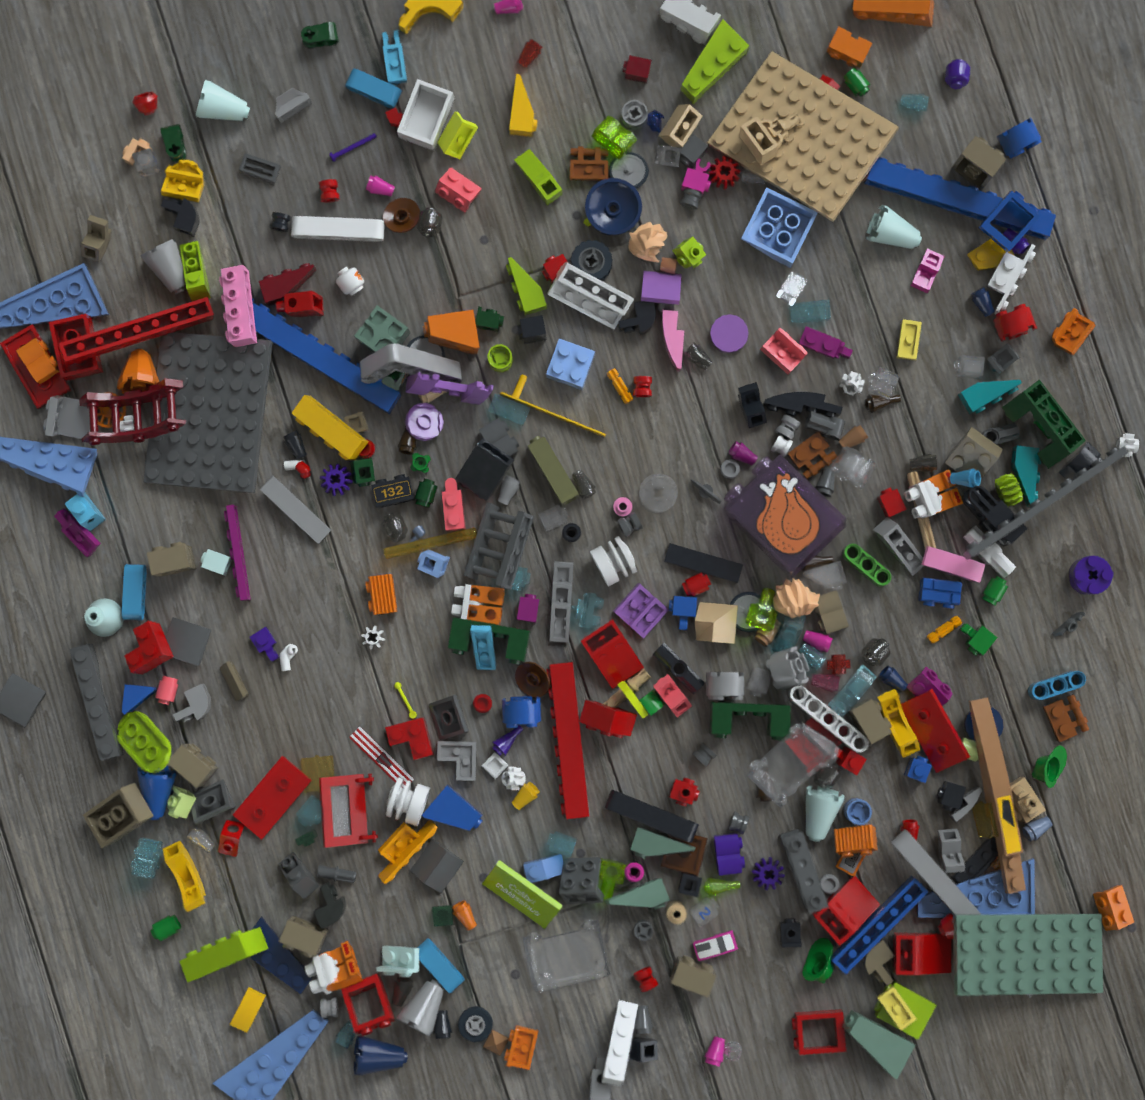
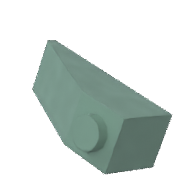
(653, 844)
(645, 895)

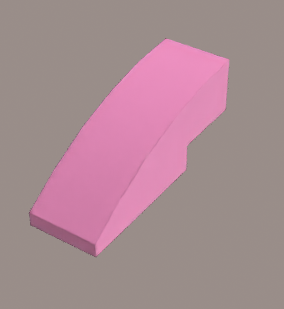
(672, 337)
(953, 564)

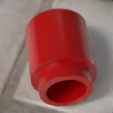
(696, 585)

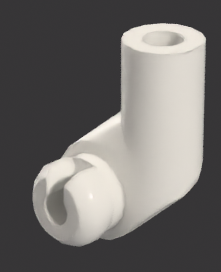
(285, 656)

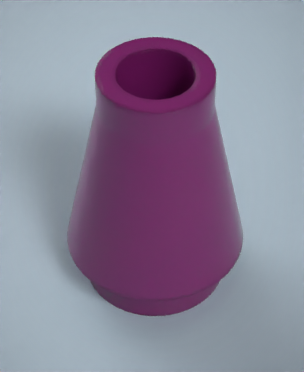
(741, 453)

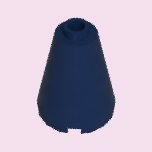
(376, 1056)

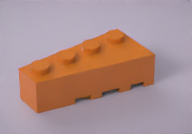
(900, 11)

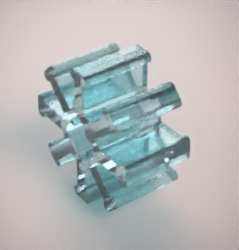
(147, 858)

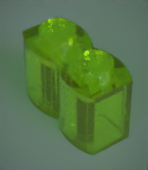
(614, 137)

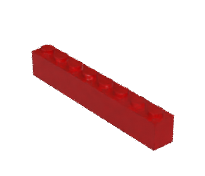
(136, 331)
(569, 740)

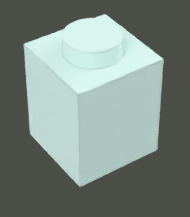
(215, 562)

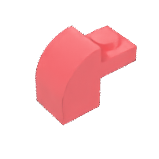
(672, 695)

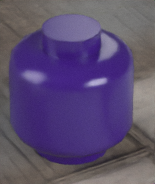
(957, 74)

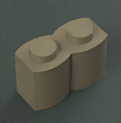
(831, 613)

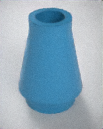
(966, 478)

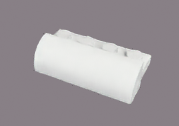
(590, 295)

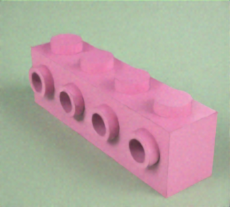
(238, 306)

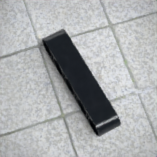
(651, 816)

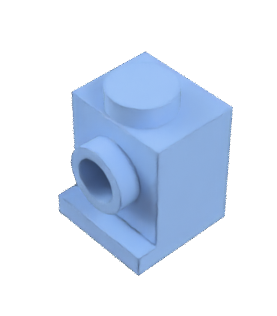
(426, 565)

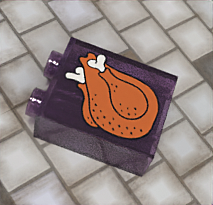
(784, 515)

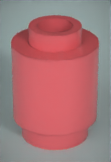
(166, 690)

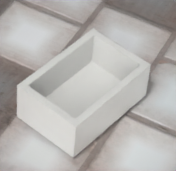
(425, 114)

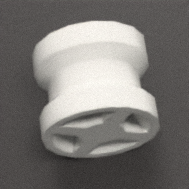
(781, 445)

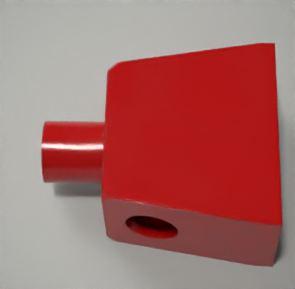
(301, 304)

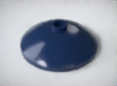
(618, 194)

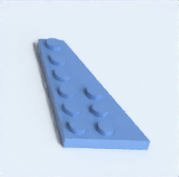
(54, 299)

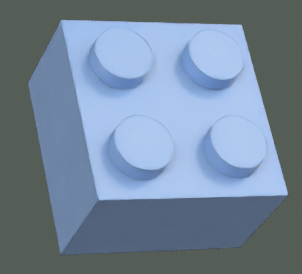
(570, 364)

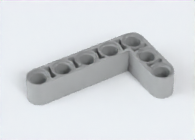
(408, 361)

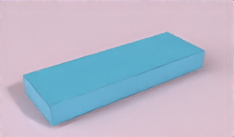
(483, 647)

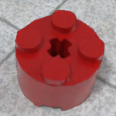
(1014, 323)

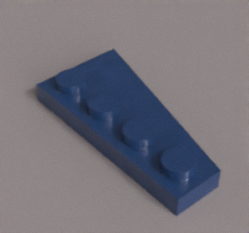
(280, 960)

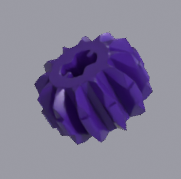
(336, 486)
(768, 866)

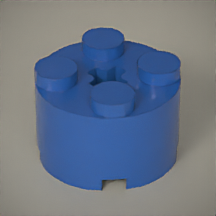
(1018, 137)
(521, 711)

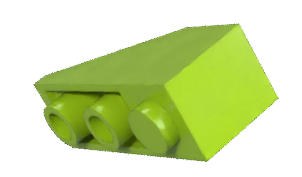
(539, 177)
(194, 271)
(529, 291)

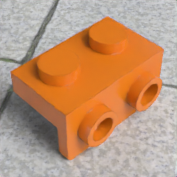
(1072, 332)
(1114, 908)
(522, 1047)

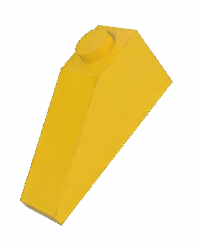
(522, 114)

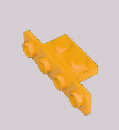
(402, 847)

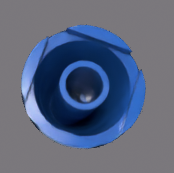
(156, 789)

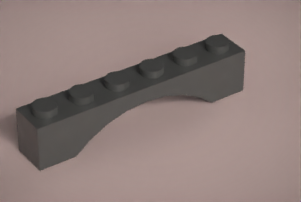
(89, 680)

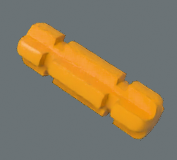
(620, 386)
(944, 629)

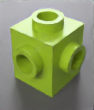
(689, 253)

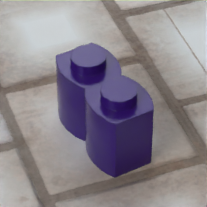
(728, 854)

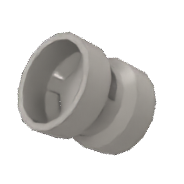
(787, 427)

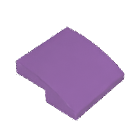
(661, 287)
(640, 610)

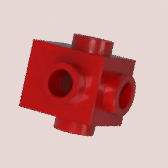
(677, 788)

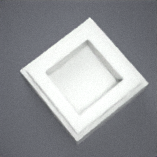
(495, 765)

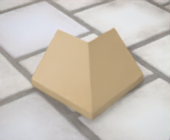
(716, 622)

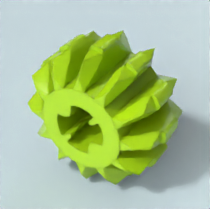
(1008, 489)

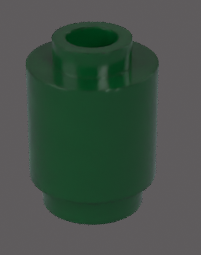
(425, 493)

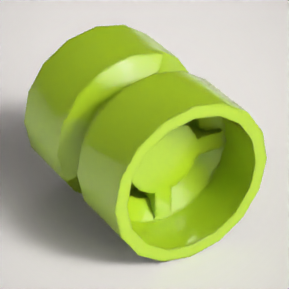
(500, 358)

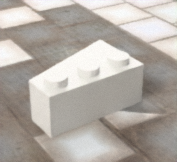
(690, 19)

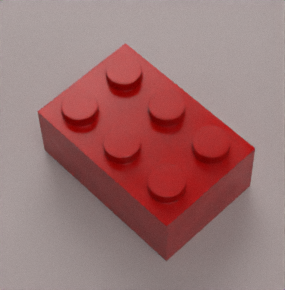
(69, 329)

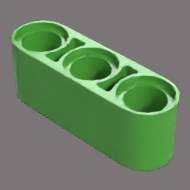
(876, 567)

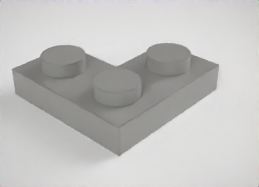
(463, 753)

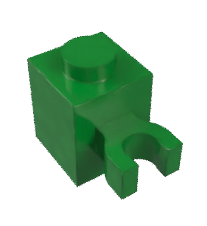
(979, 640)

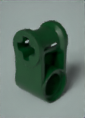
(322, 35)
(173, 140)

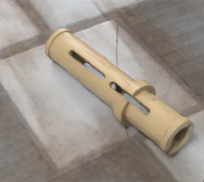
(634, 684)

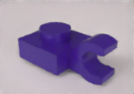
(263, 642)

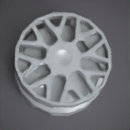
(634, 114)

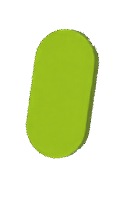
(144, 742)

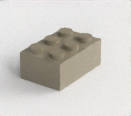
(979, 162)
(118, 815)

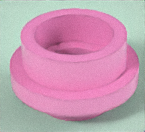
(618, 511)

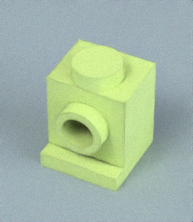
(180, 802)

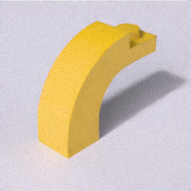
(417, 8)
(901, 731)
(186, 875)

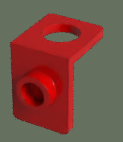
(230, 840)

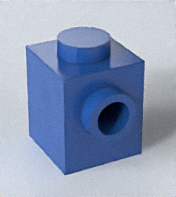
(918, 769)

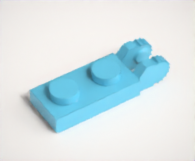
(394, 60)

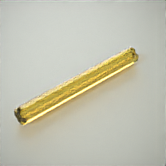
(429, 543)

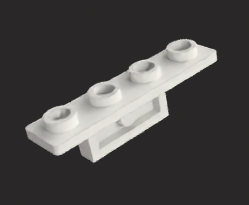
(1007, 274)

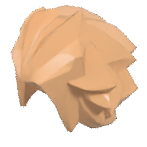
(647, 241)
(794, 599)

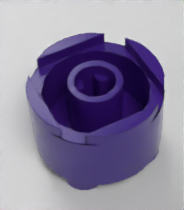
(1101, 575)

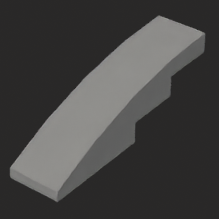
(295, 509)
(561, 601)

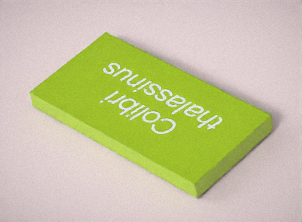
(522, 894)

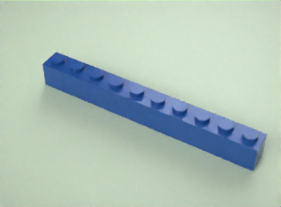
(955, 197)
(322, 358)

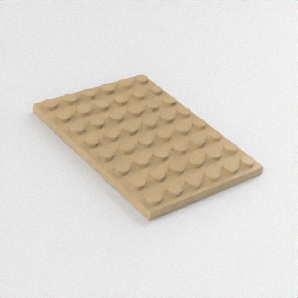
(823, 154)

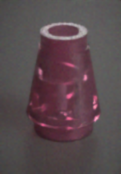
(827, 682)

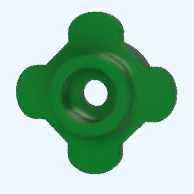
(425, 461)

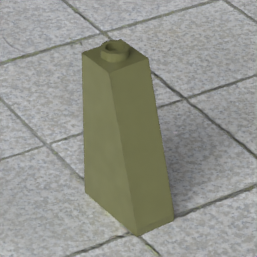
(553, 470)

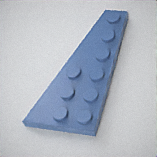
(50, 462)
(987, 895)
(270, 1066)

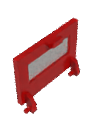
(344, 810)

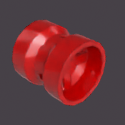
(329, 191)
(642, 386)
(645, 979)

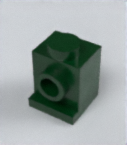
(489, 319)
(367, 466)

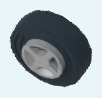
(479, 1028)

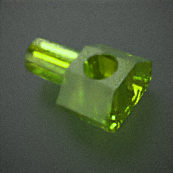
(765, 608)
(609, 881)

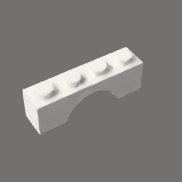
(620, 1043)

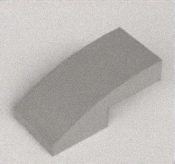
(969, 800)

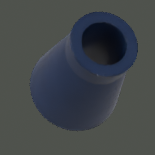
(983, 301)
(892, 678)

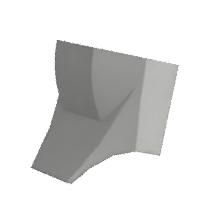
(291, 103)

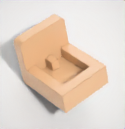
(134, 146)

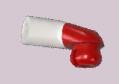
(298, 465)

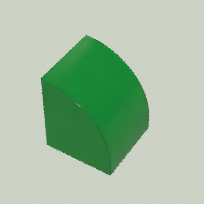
(652, 702)

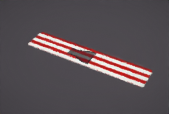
(380, 756)

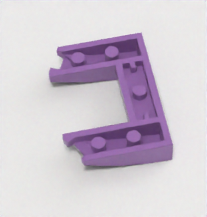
(473, 393)

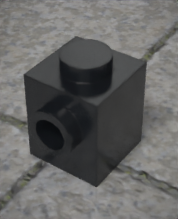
(951, 795)

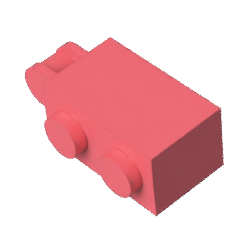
(453, 506)

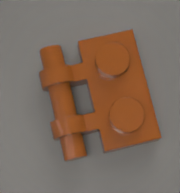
(588, 169)
(810, 449)
(1060, 721)

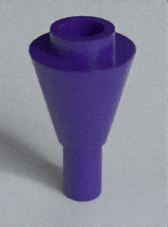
(503, 744)

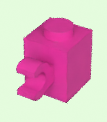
(697, 178)

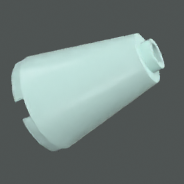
(220, 104)
(892, 229)
(104, 617)
(821, 811)

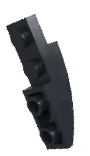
(794, 402)

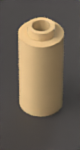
(673, 906)

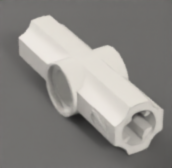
(991, 555)

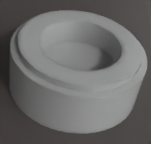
(729, 469)
(829, 883)

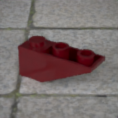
(287, 282)

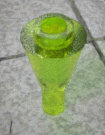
(716, 886)

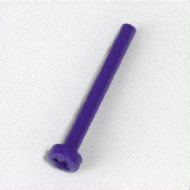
(351, 147)

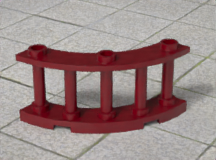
(134, 398)

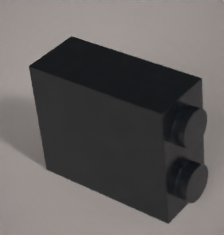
(484, 469)

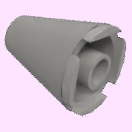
(167, 265)
(423, 1008)

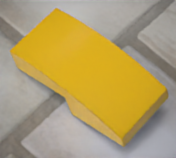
(247, 1009)

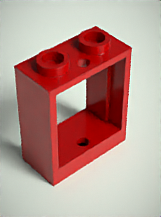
(368, 983)
(838, 1017)

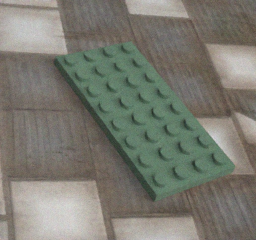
(1027, 954)

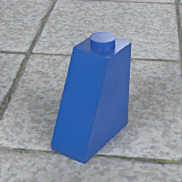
(453, 810)

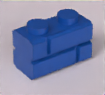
(940, 592)

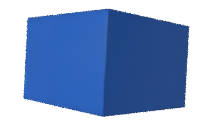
(134, 696)

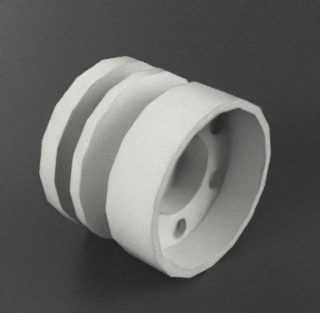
(613, 561)
(407, 801)

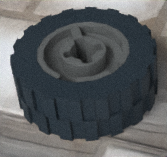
(596, 251)

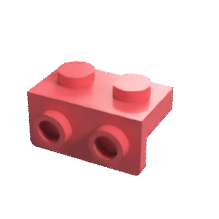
(457, 189)
(784, 351)

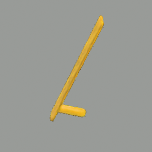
(515, 397)

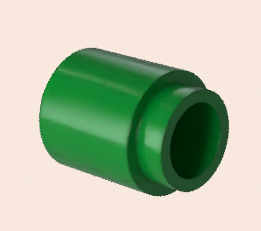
(857, 82)
(994, 590)
(165, 927)

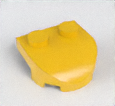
(183, 181)

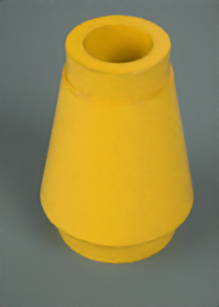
(525, 795)

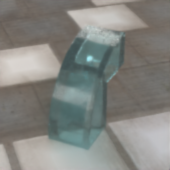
(852, 690)

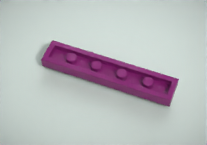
(237, 553)

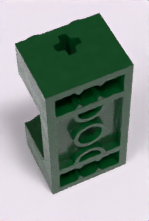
(1051, 417)
(517, 643)
(777, 719)

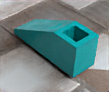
(984, 392)
(1025, 469)

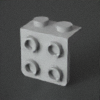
(66, 417)

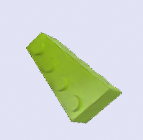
(716, 59)
(223, 953)

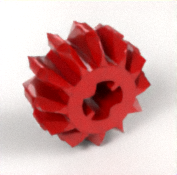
(725, 166)

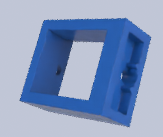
(995, 235)

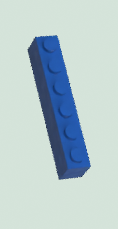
(879, 924)

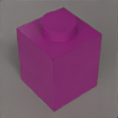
(528, 608)

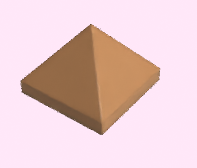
(496, 1042)

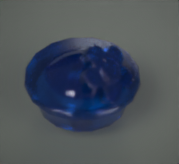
(654, 121)

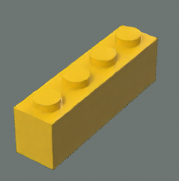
(329, 427)

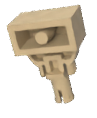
(766, 136)
(1025, 800)

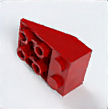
(612, 654)
(846, 910)
(921, 953)

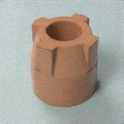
(668, 265)

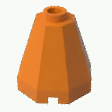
(137, 372)

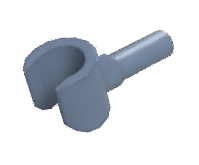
(419, 532)

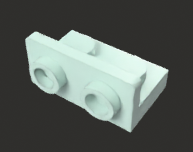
(399, 960)

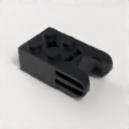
(991, 513)

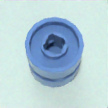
(857, 811)

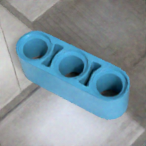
(373, 88)
(134, 592)
(1065, 681)
(439, 966)

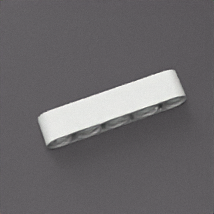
(337, 228)
(837, 721)

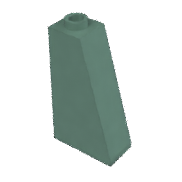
(881, 1043)

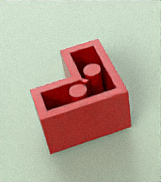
(152, 650)
(608, 719)
(414, 732)

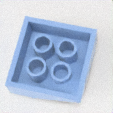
(779, 227)

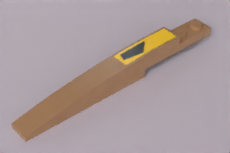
(999, 794)

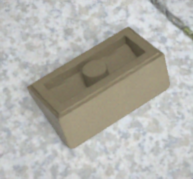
(234, 681)

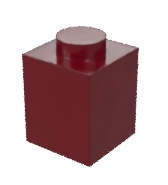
(637, 69)

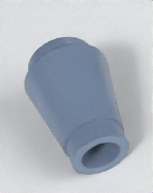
(1036, 828)

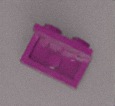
(929, 680)

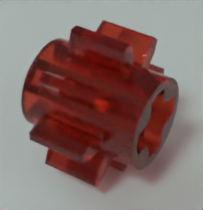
(838, 664)

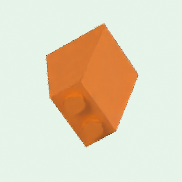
(453, 331)

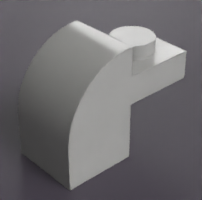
(199, 702)
(950, 851)

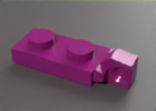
(824, 344)
(76, 533)

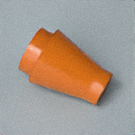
(464, 914)

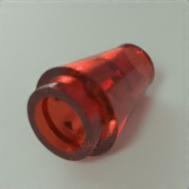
(529, 53)

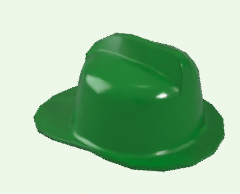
(1050, 767)
(819, 962)

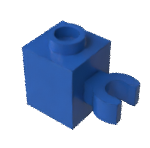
(683, 607)

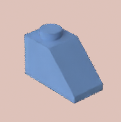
(543, 868)

